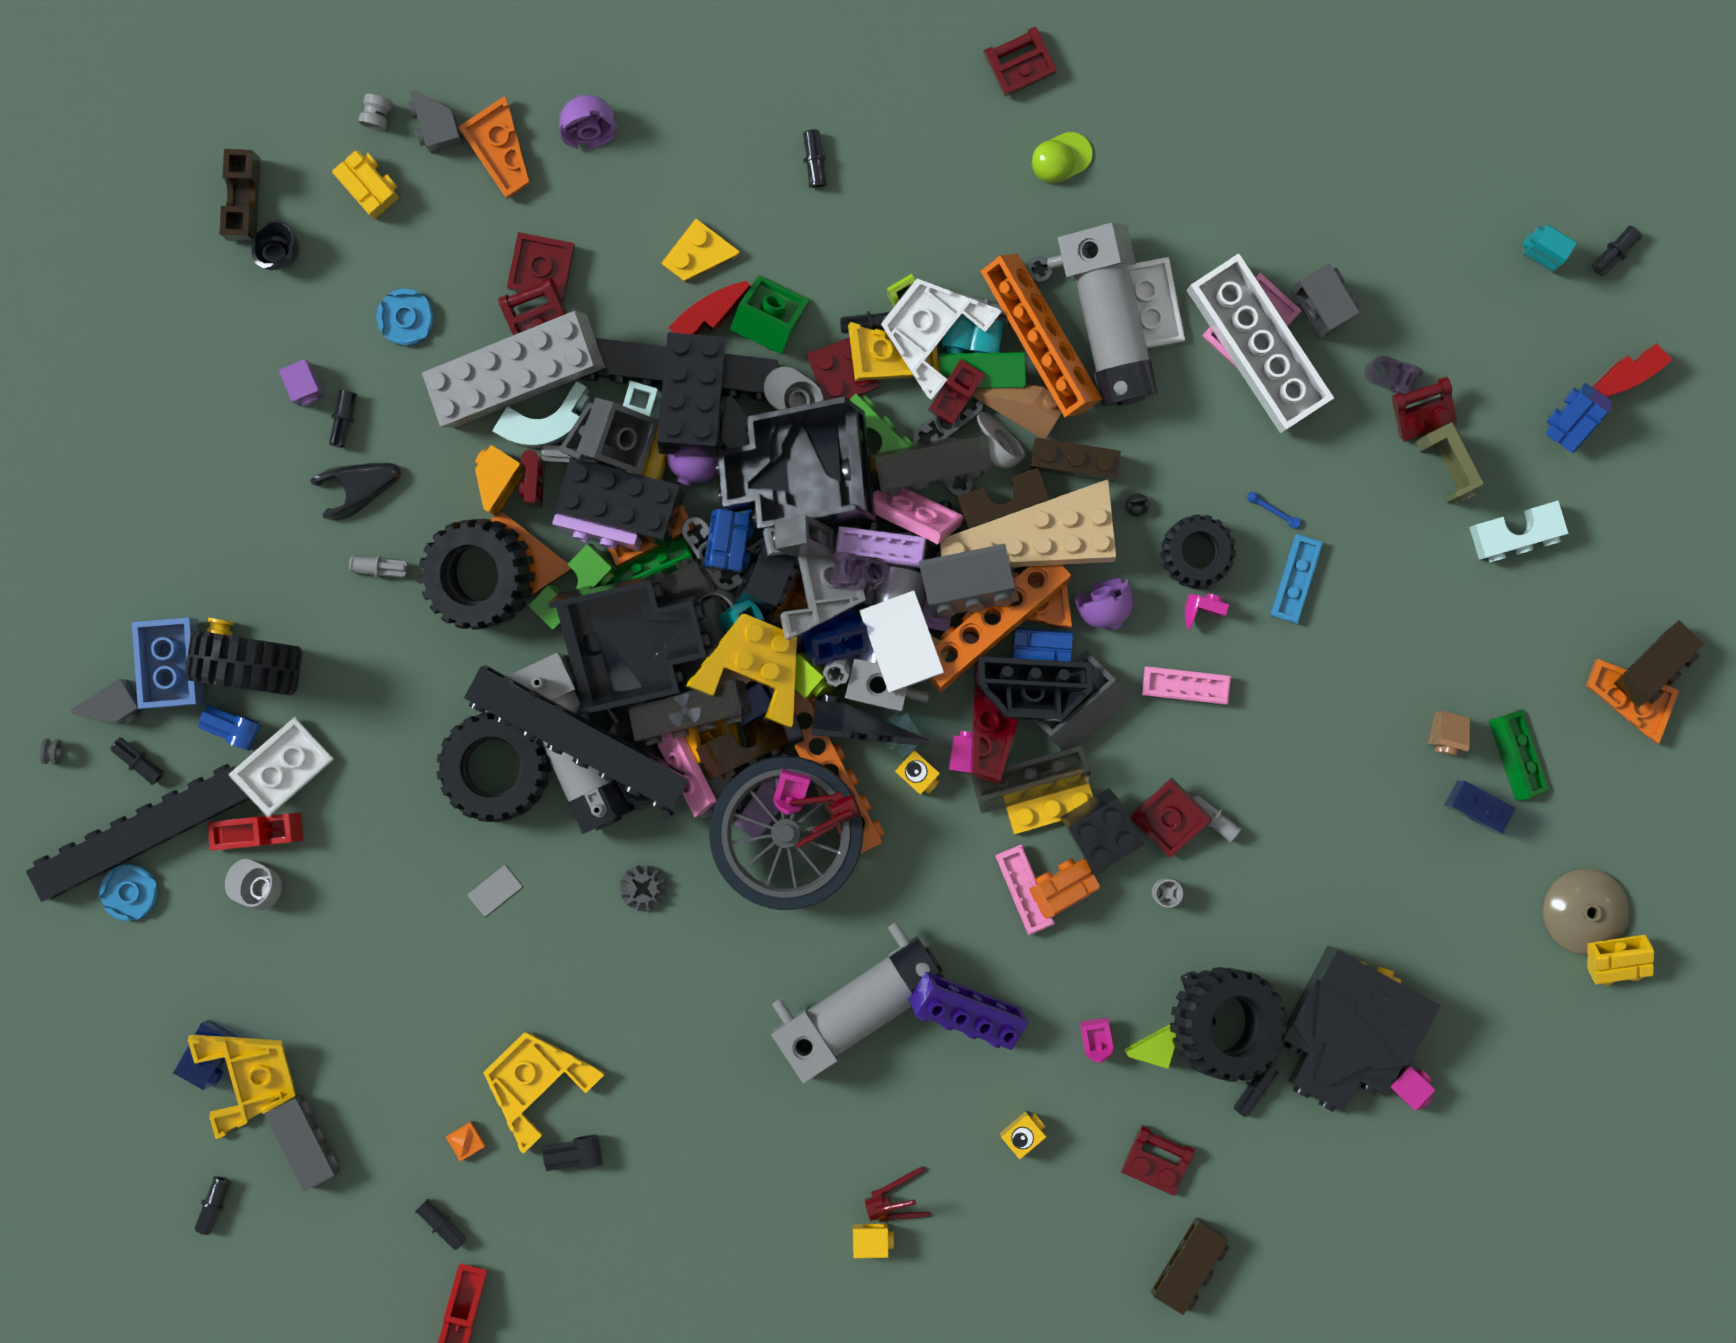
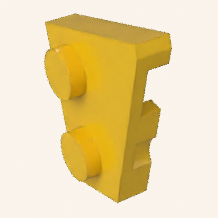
(698, 252)

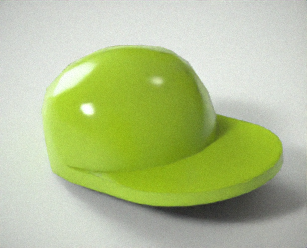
(1061, 157)

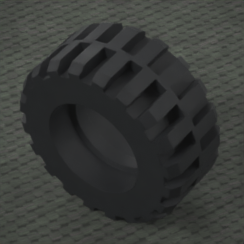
(441, 573)
(243, 663)
(471, 800)
(1261, 1030)

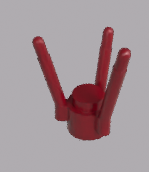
(841, 811)
(881, 1208)

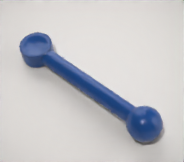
(1293, 522)

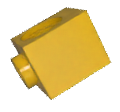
(872, 1240)

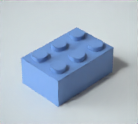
(161, 663)

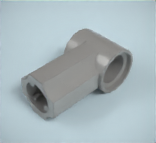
(838, 671)

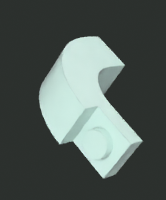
(545, 431)

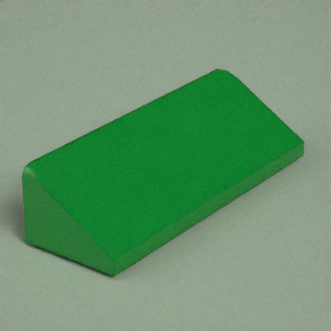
(1000, 369)
(654, 561)
(1519, 755)

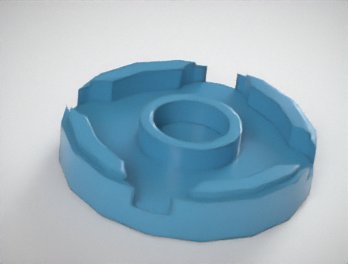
(405, 317)
(129, 892)

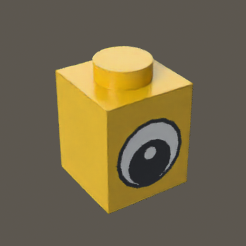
(918, 773)
(1024, 1134)

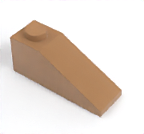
(1027, 406)

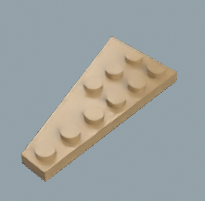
(1055, 532)

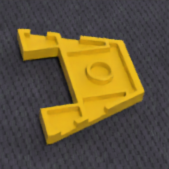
(757, 653)
(525, 1074)
(257, 1075)

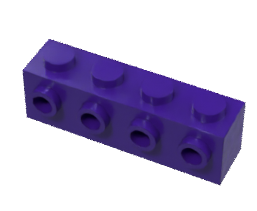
(968, 1011)

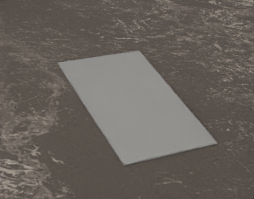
(494, 890)

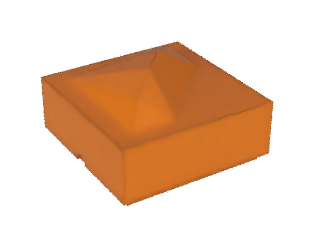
(465, 1141)

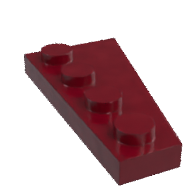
(990, 737)

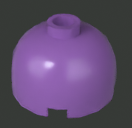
(587, 121)
(692, 468)
(1107, 604)

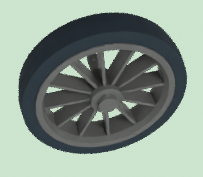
(784, 834)

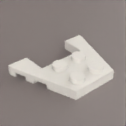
(921, 322)

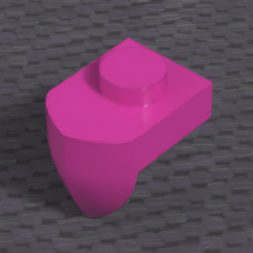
(1210, 604)
(790, 787)
(1097, 1039)

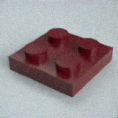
(539, 259)
(835, 372)
(1171, 817)

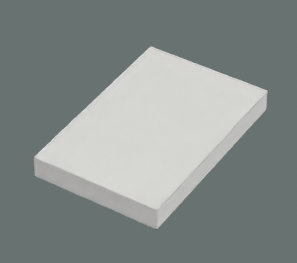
(1157, 302)
(901, 641)
(281, 767)

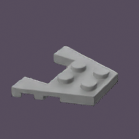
(822, 598)

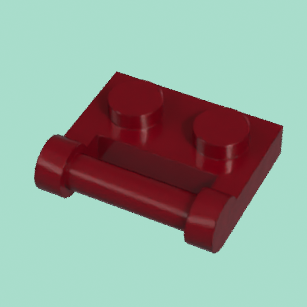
(1024, 69)
(537, 315)
(1425, 416)
(533, 486)
(1154, 1169)

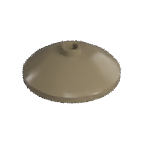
(1567, 907)

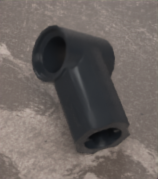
(580, 1152)

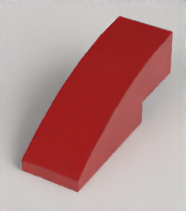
(710, 310)
(1629, 373)
(255, 831)
(463, 1305)

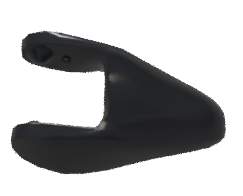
(360, 483)

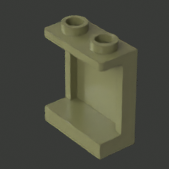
(1455, 459)

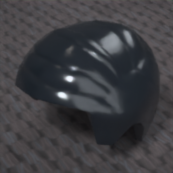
(275, 246)

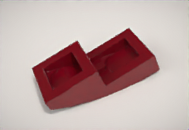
(956, 392)

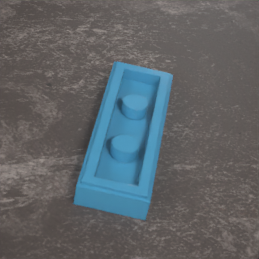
(1296, 579)

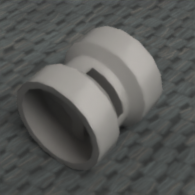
(375, 112)
(1167, 892)

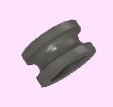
(1043, 262)
(51, 751)

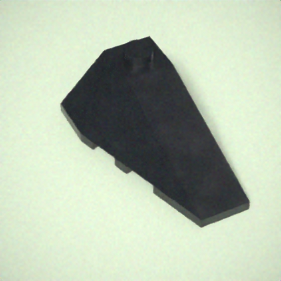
(848, 722)

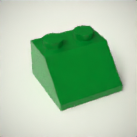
(769, 314)

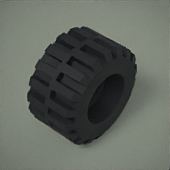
(1220, 540)

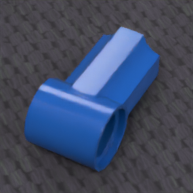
(235, 729)

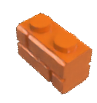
(1063, 888)

